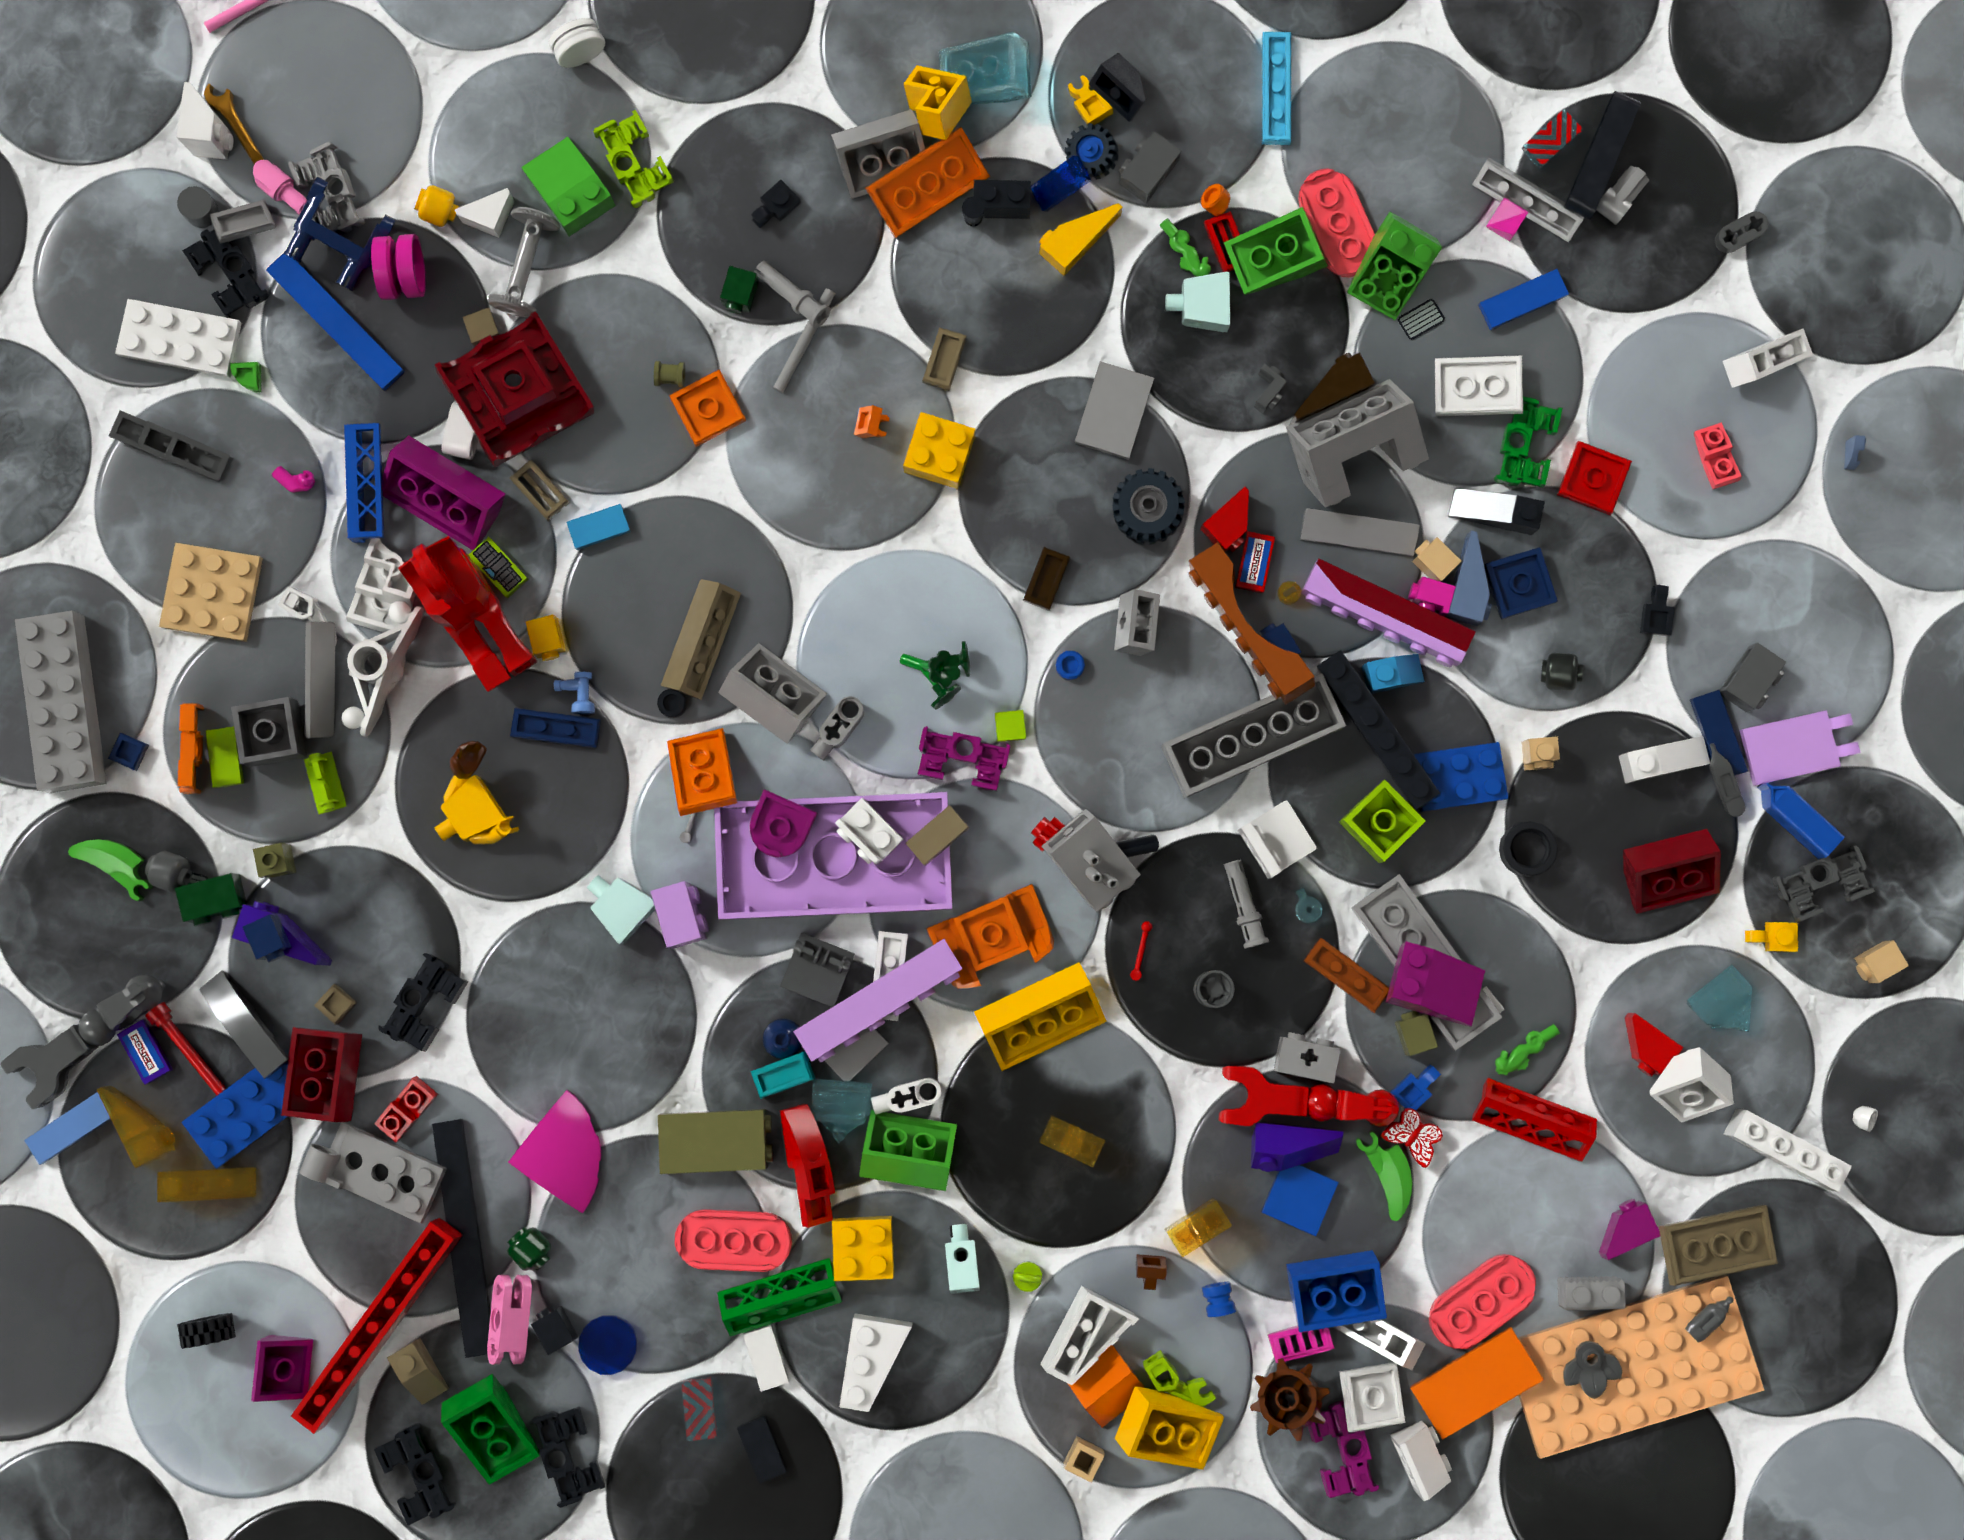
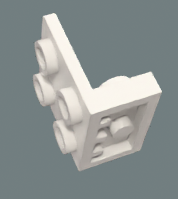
(1277, 839)

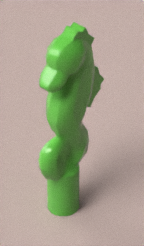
(1190, 259)
(1518, 1057)

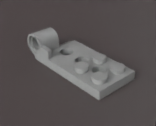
(334, 1169)

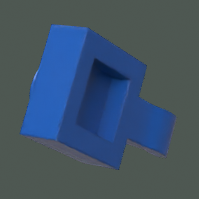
(1412, 1091)

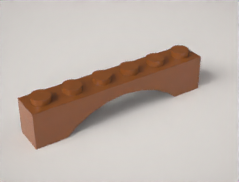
(1284, 669)

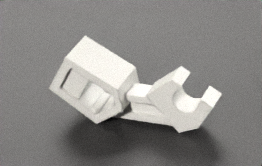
(291, 601)

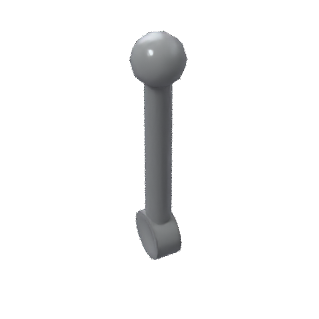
(685, 837)

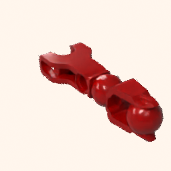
(1317, 1102)

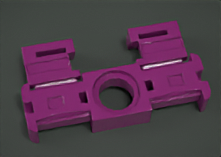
(939, 745)
(1351, 1475)

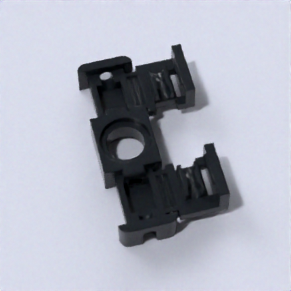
(243, 286)
(428, 976)
(412, 1448)
(567, 1482)

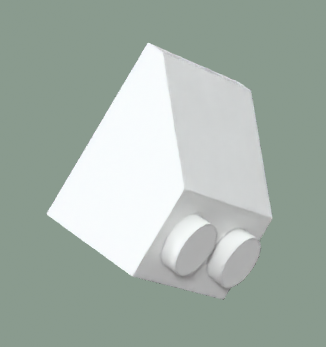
(201, 127)
(1693, 1085)
(1421, 1459)

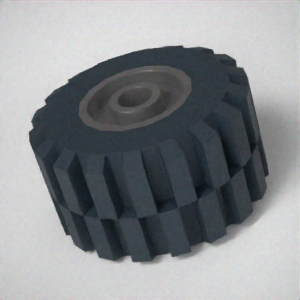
(1148, 506)

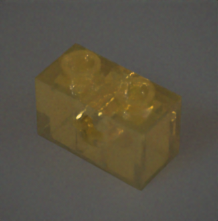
(1072, 1140)
(1198, 1227)

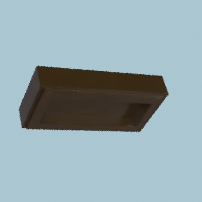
(1046, 579)

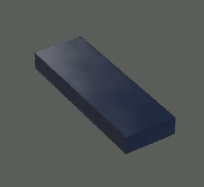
(555, 728)
(1717, 729)

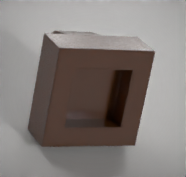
(1151, 1269)

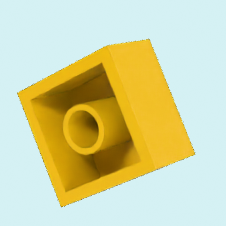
(939, 450)
(863, 1248)

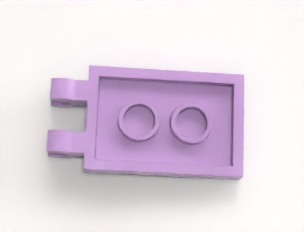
(1795, 746)

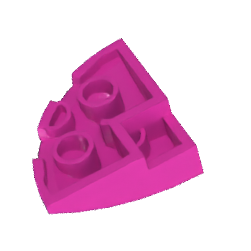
(563, 1153)

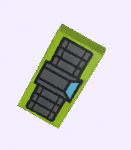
(498, 567)

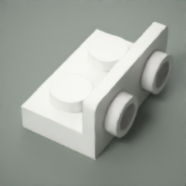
(868, 832)

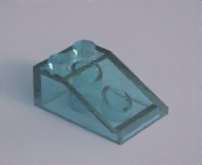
(993, 66)

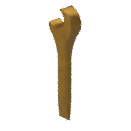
(225, 106)

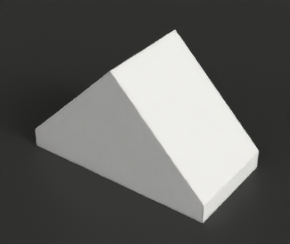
(488, 213)

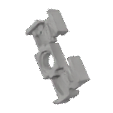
(327, 167)

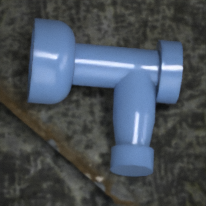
(581, 684)

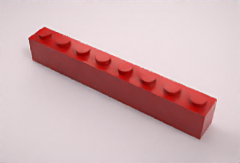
(376, 1325)

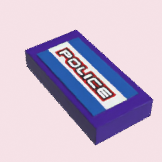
(144, 1052)

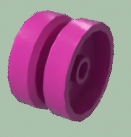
(398, 266)

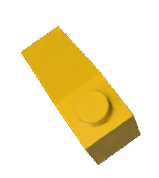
(1074, 238)

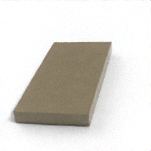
(1718, 1245)

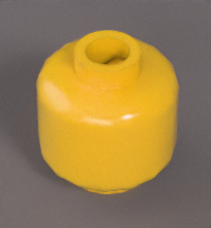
(436, 206)

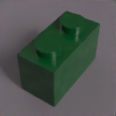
(211, 898)

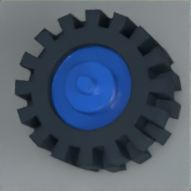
(1095, 149)

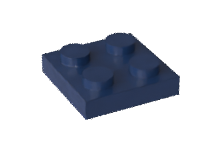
(1520, 583)

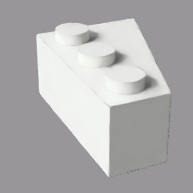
(870, 1357)

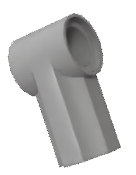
(1619, 198)

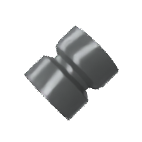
(1213, 989)

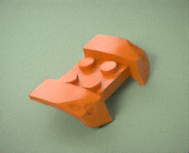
(995, 933)

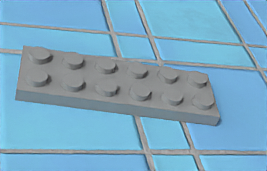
(1396, 916)

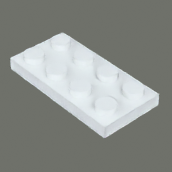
(178, 337)

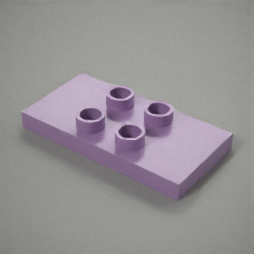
(827, 871)

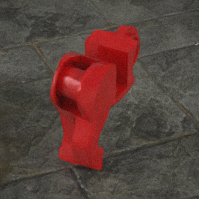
(458, 595)

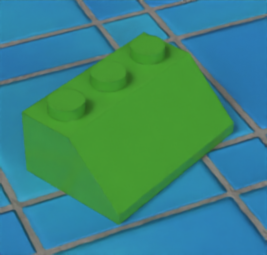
(908, 1150)

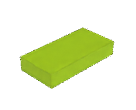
(224, 757)

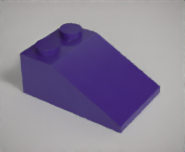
(302, 945)

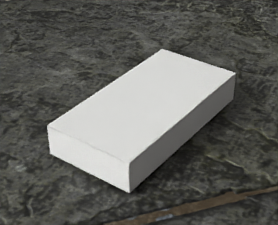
(766, 1358)

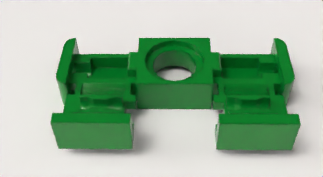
(1519, 466)

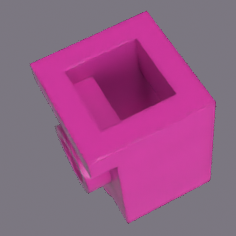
(1432, 595)

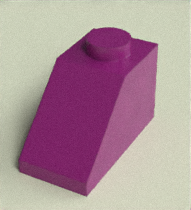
(1628, 1229)

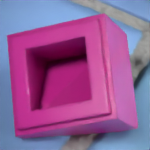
(1507, 219)

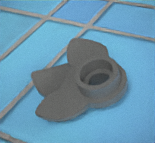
(1592, 1373)

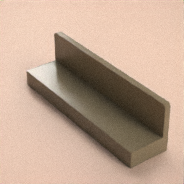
(701, 638)

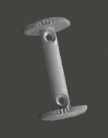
(532, 219)

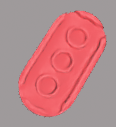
(1337, 220)
(733, 1240)
(1482, 1301)

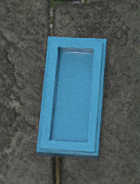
(598, 526)

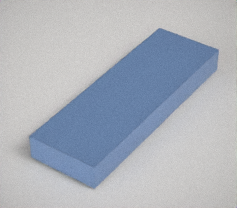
(68, 1129)

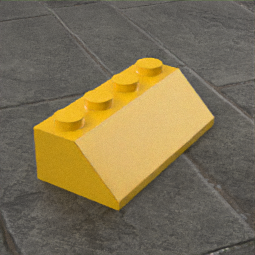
(1040, 1016)

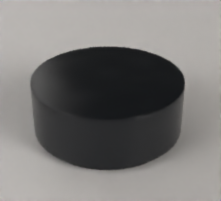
(672, 703)

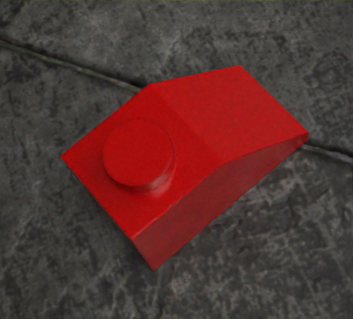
(1229, 522)
(1649, 1045)

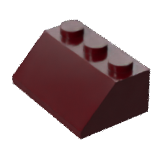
(1672, 870)
(321, 1075)

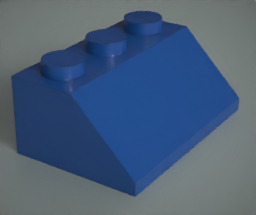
(1336, 1291)

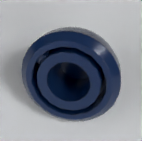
(780, 1039)

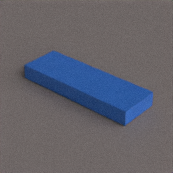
(1523, 299)

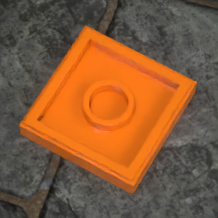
(707, 408)

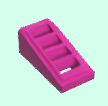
(1303, 1350)

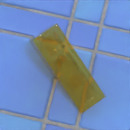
(139, 1131)
(206, 1184)

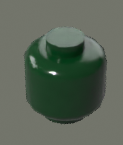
(529, 1248)

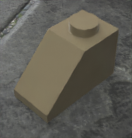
(418, 1371)

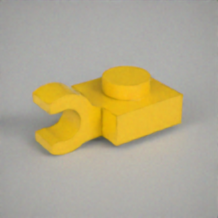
(1777, 936)

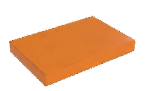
(701, 772)

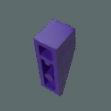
(1288, 1146)

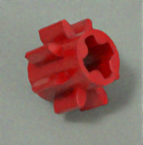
(1045, 830)

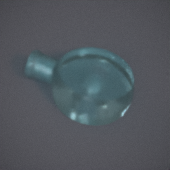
(1303, 903)

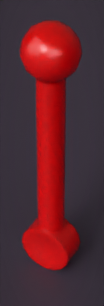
(1136, 973)

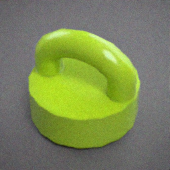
(1027, 1276)

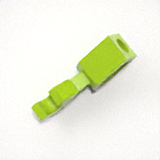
(1188, 1391)

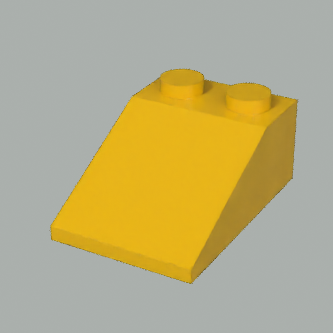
(1167, 1429)

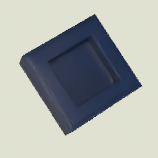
(128, 751)

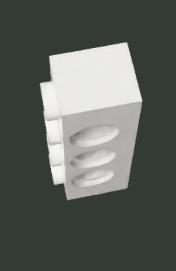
(1787, 1150)

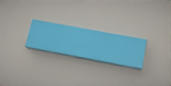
(1276, 88)

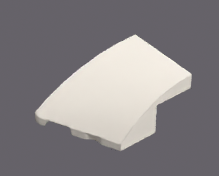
(378, 588)

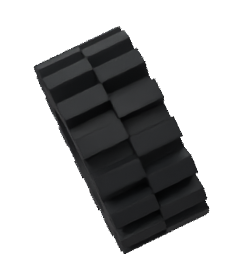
(206, 1330)

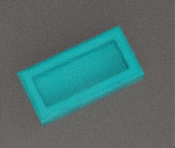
(783, 1074)

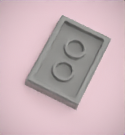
(1114, 410)

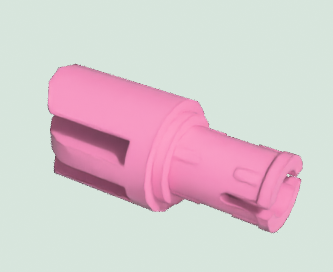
(277, 185)

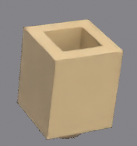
(1435, 559)
(1880, 962)
(1083, 1459)

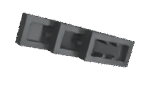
(169, 446)
(243, 1024)

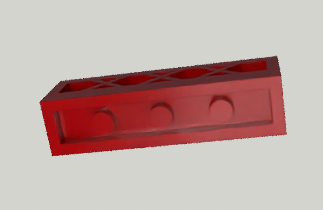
(1539, 1116)

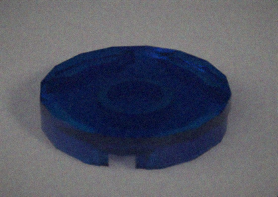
(607, 1344)

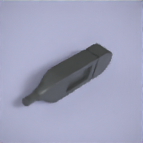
(1726, 784)

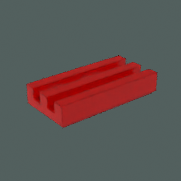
(1214, 240)

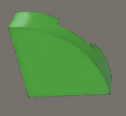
(248, 375)

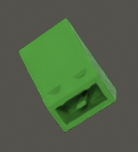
(1394, 265)

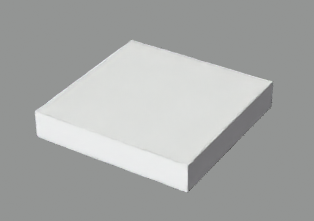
(1372, 1397)

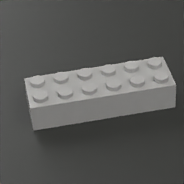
(60, 701)
(1251, 737)

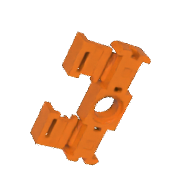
(190, 748)

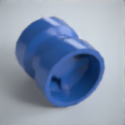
(1218, 1296)

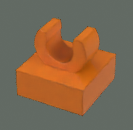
(868, 422)

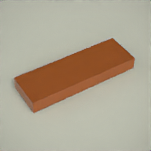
(1347, 975)

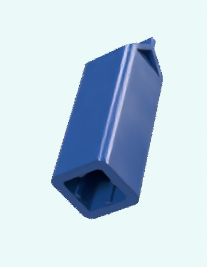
(1800, 819)

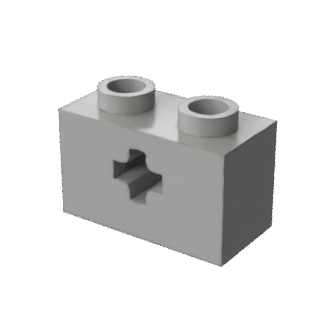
(1137, 622)
(1325, 1059)

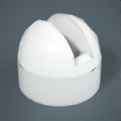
(1865, 1117)

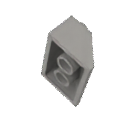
(876, 149)
(772, 693)

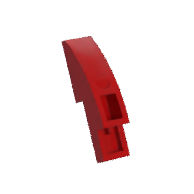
(811, 1164)

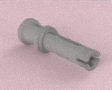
(801, 300)
(1248, 917)

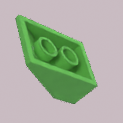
(568, 186)
(1276, 252)

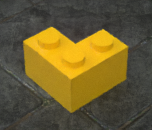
(938, 100)

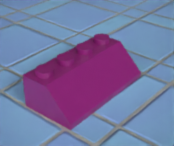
(441, 492)

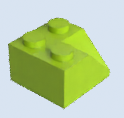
(1382, 821)

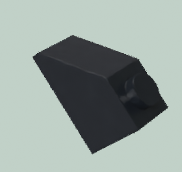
(1119, 85)

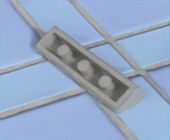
(1541, 206)
(1359, 532)
(319, 679)

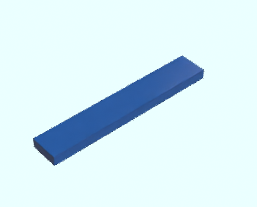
(335, 321)

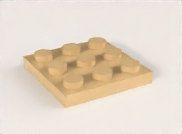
(210, 592)

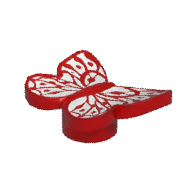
(1415, 1135)

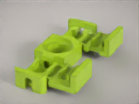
(615, 142)

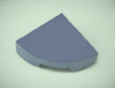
(1852, 449)

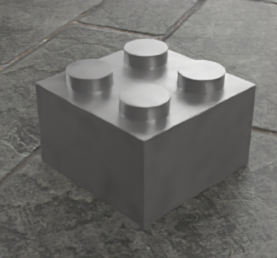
(268, 731)

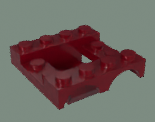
(534, 410)

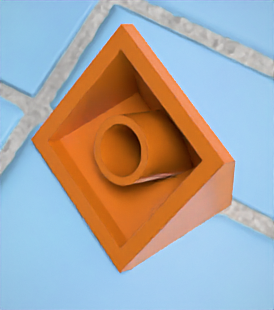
(1106, 1386)

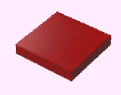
(1594, 477)

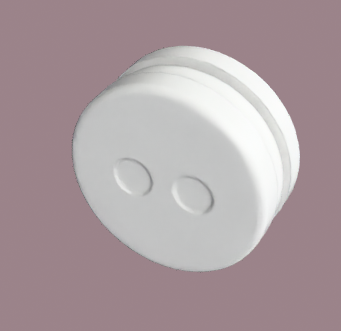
(576, 42)

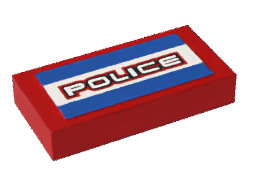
(1255, 562)

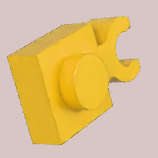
(1089, 103)

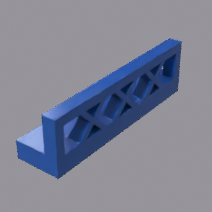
(355, 485)

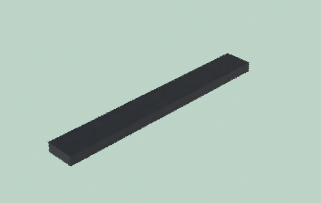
(467, 1253)

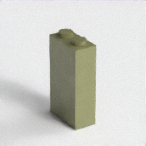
(714, 1141)

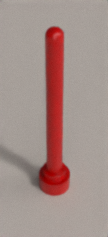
(162, 1018)

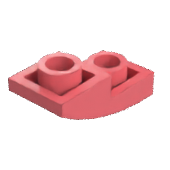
(1716, 456)

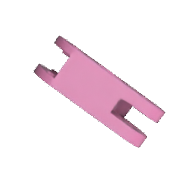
(509, 1318)

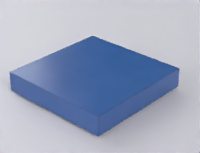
(1300, 1198)

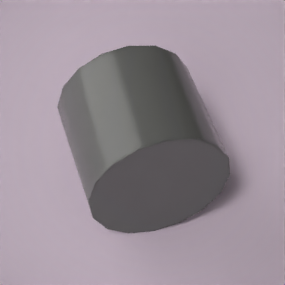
(196, 206)

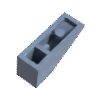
(1471, 591)

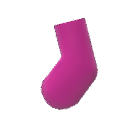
(294, 483)

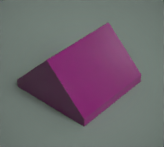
(281, 1368)

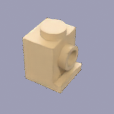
(1540, 753)

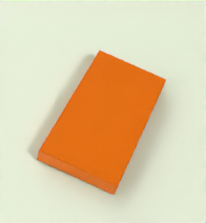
(927, 182)
(1476, 1383)

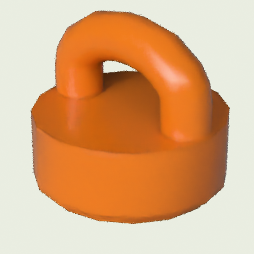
(1215, 199)

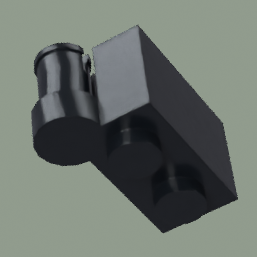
(998, 200)

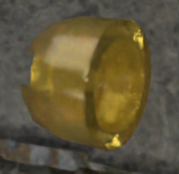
(1293, 597)

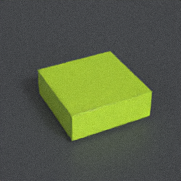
(1010, 726)

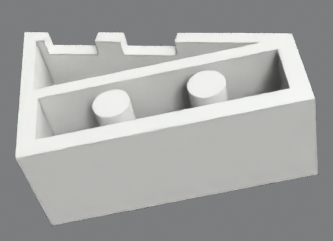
(1085, 1334)

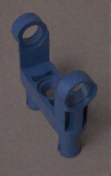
(308, 230)

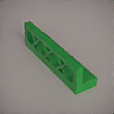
(779, 1303)

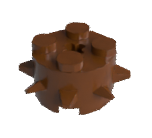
(1273, 1402)

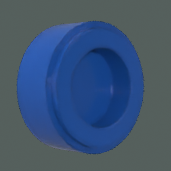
(1070, 665)

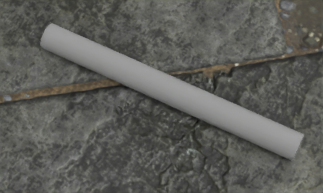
(800, 347)

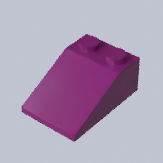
(1435, 984)

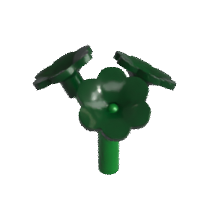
(942, 672)

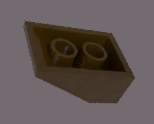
(1341, 382)

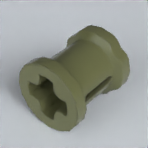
(669, 374)

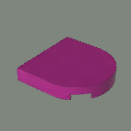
(780, 825)

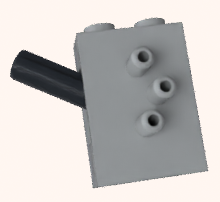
(1094, 860)

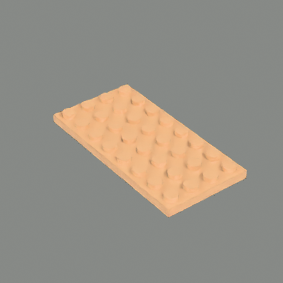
(1660, 1364)

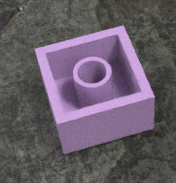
(679, 914)

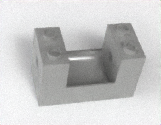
(1357, 424)

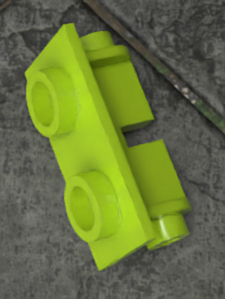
(325, 782)

